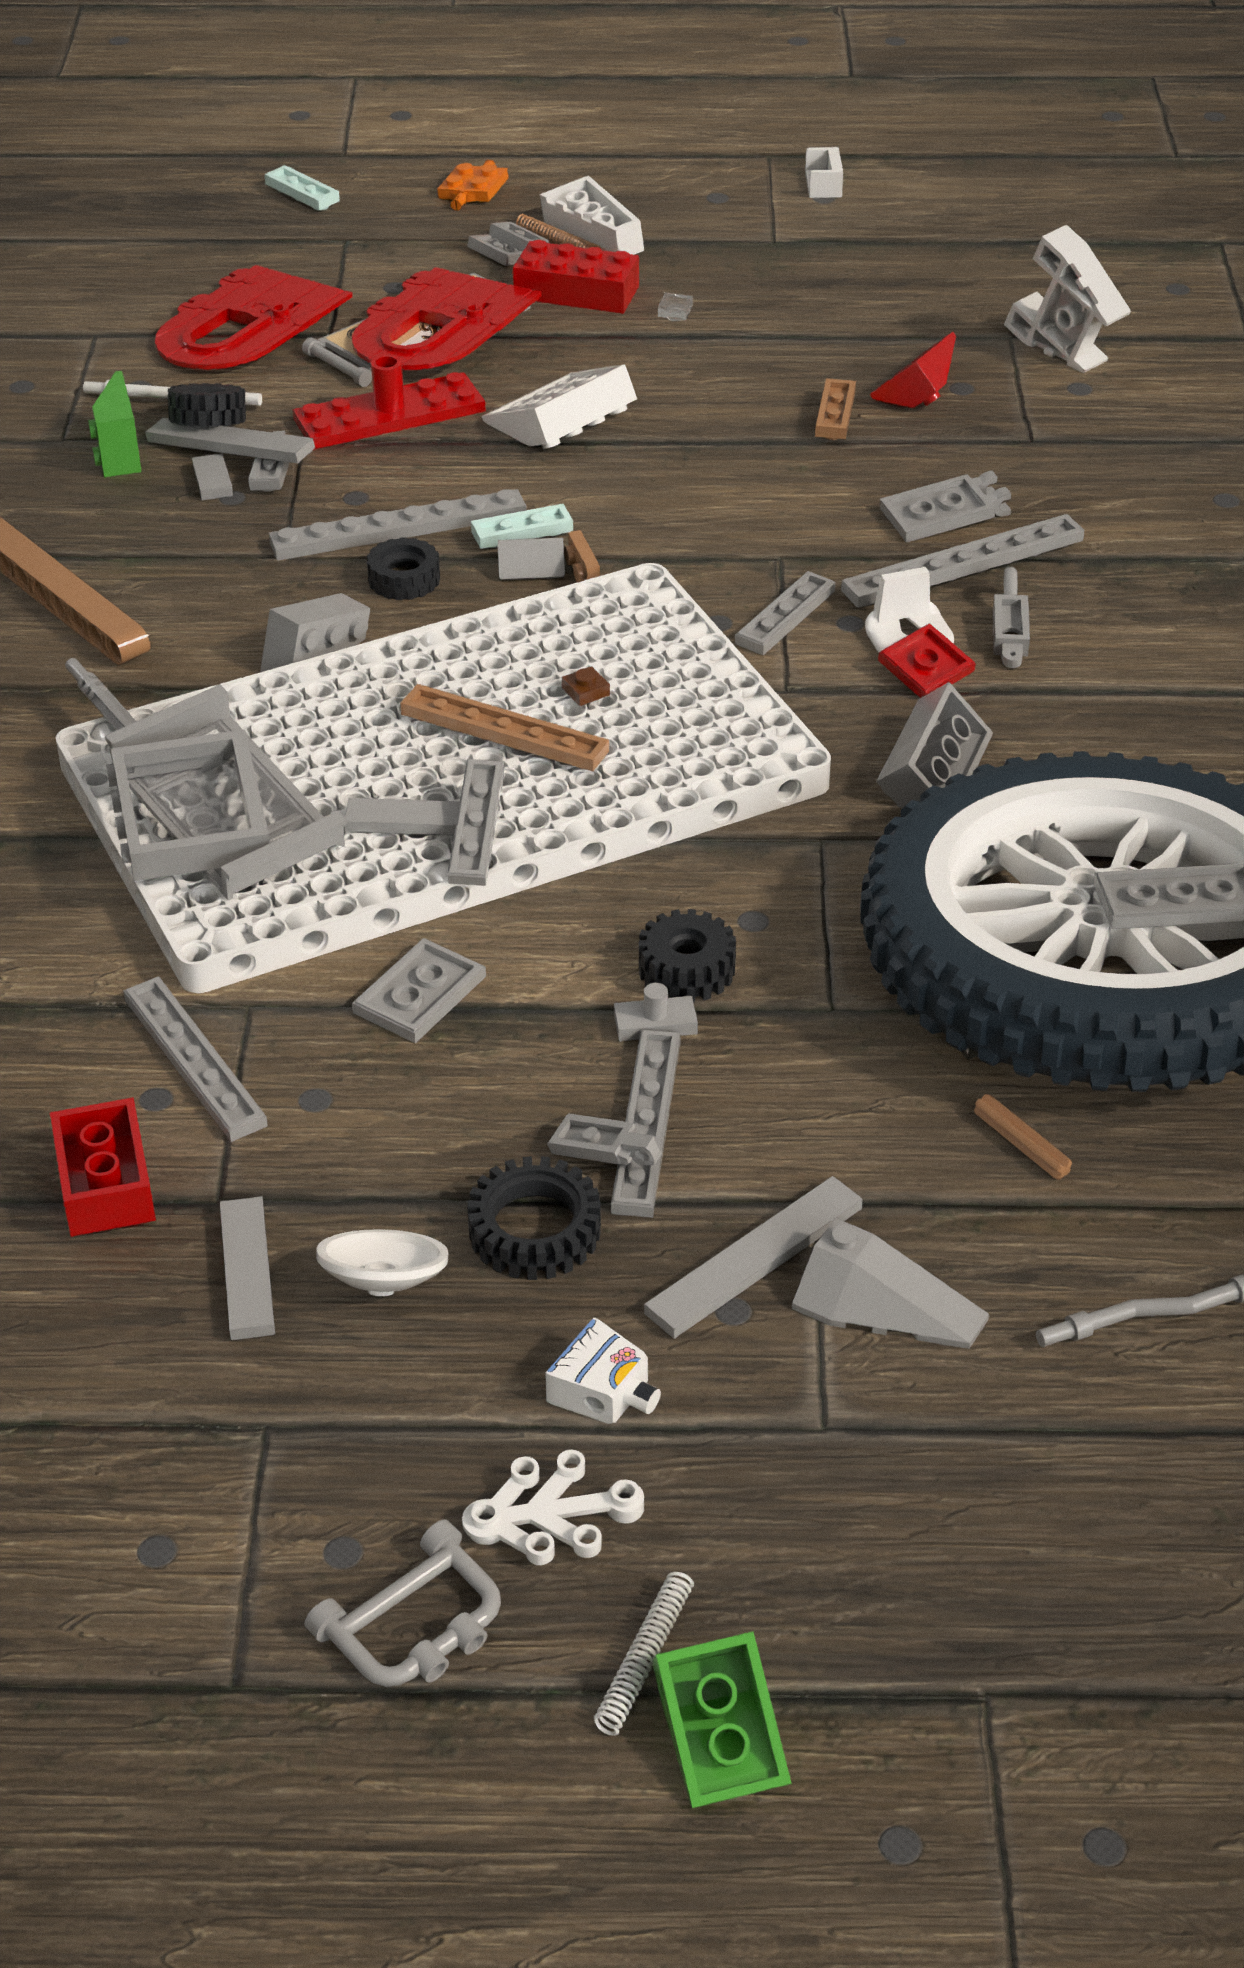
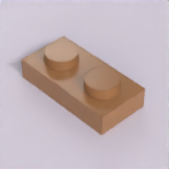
(581, 557)

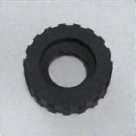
(403, 553)

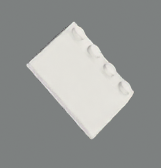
(564, 406)

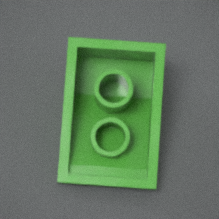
(115, 430)
(721, 1719)

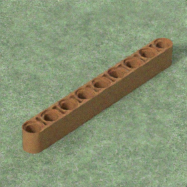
(70, 598)

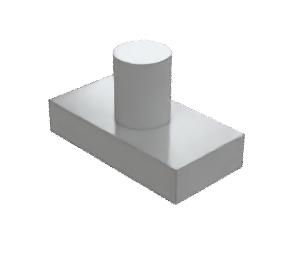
(655, 1013)

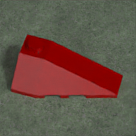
(920, 378)

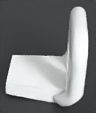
(901, 597)

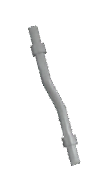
(1082, 1324)

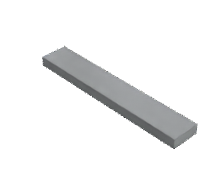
(232, 441)
(195, 1059)
(649, 1110)
(751, 1257)

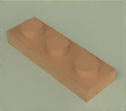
(835, 409)

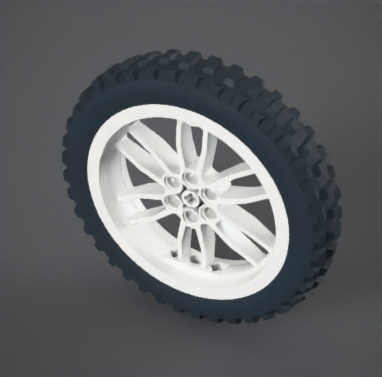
(946, 939)

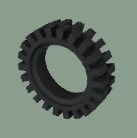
(534, 1254)

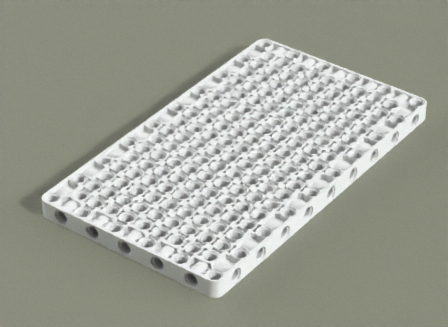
(685, 723)

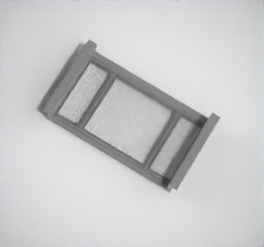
(211, 800)

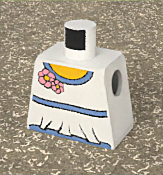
(601, 1376)

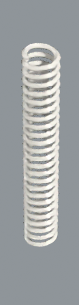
(666, 1613)

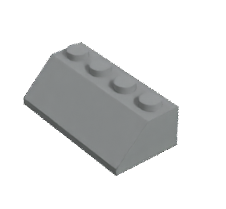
(936, 743)

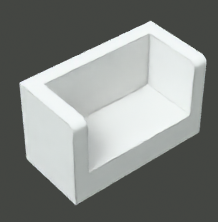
(824, 172)

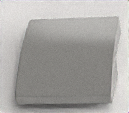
(503, 242)

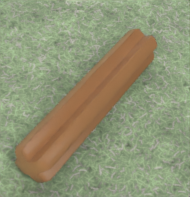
(1023, 1137)

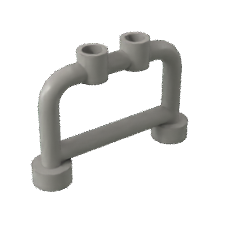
(428, 1657)

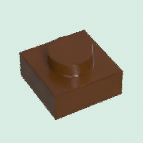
(585, 686)

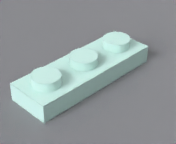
(302, 187)
(522, 525)

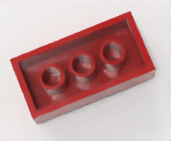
(578, 275)

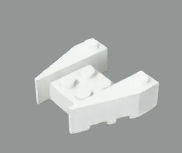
(1074, 304)

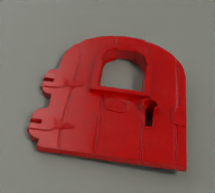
(263, 299)
(462, 304)

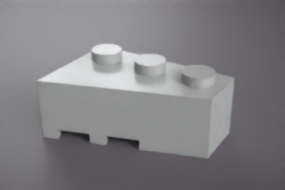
(313, 629)

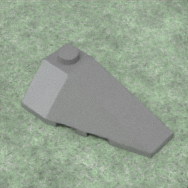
(873, 1285)

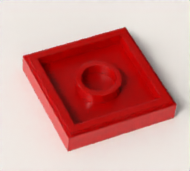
(926, 660)

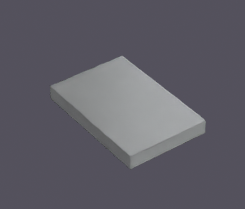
(419, 990)

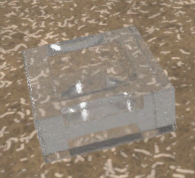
(675, 306)

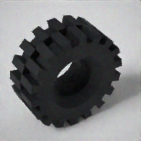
(206, 404)
(693, 973)

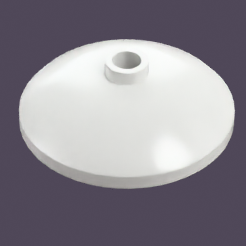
(382, 1259)

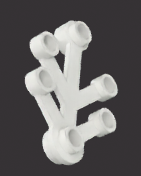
(548, 1511)

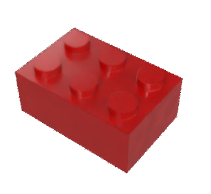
(102, 1167)

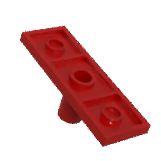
(389, 406)

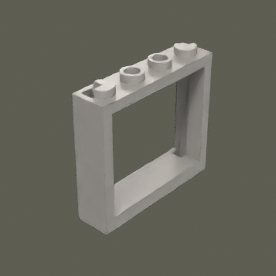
(196, 852)

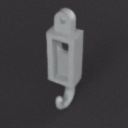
(1011, 615)

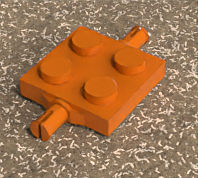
(472, 183)

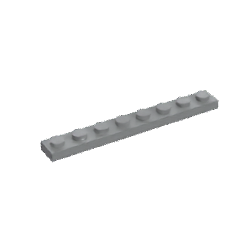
(394, 524)
(973, 556)

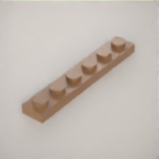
(505, 727)

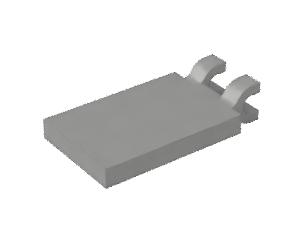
(945, 506)

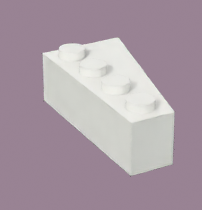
(592, 214)

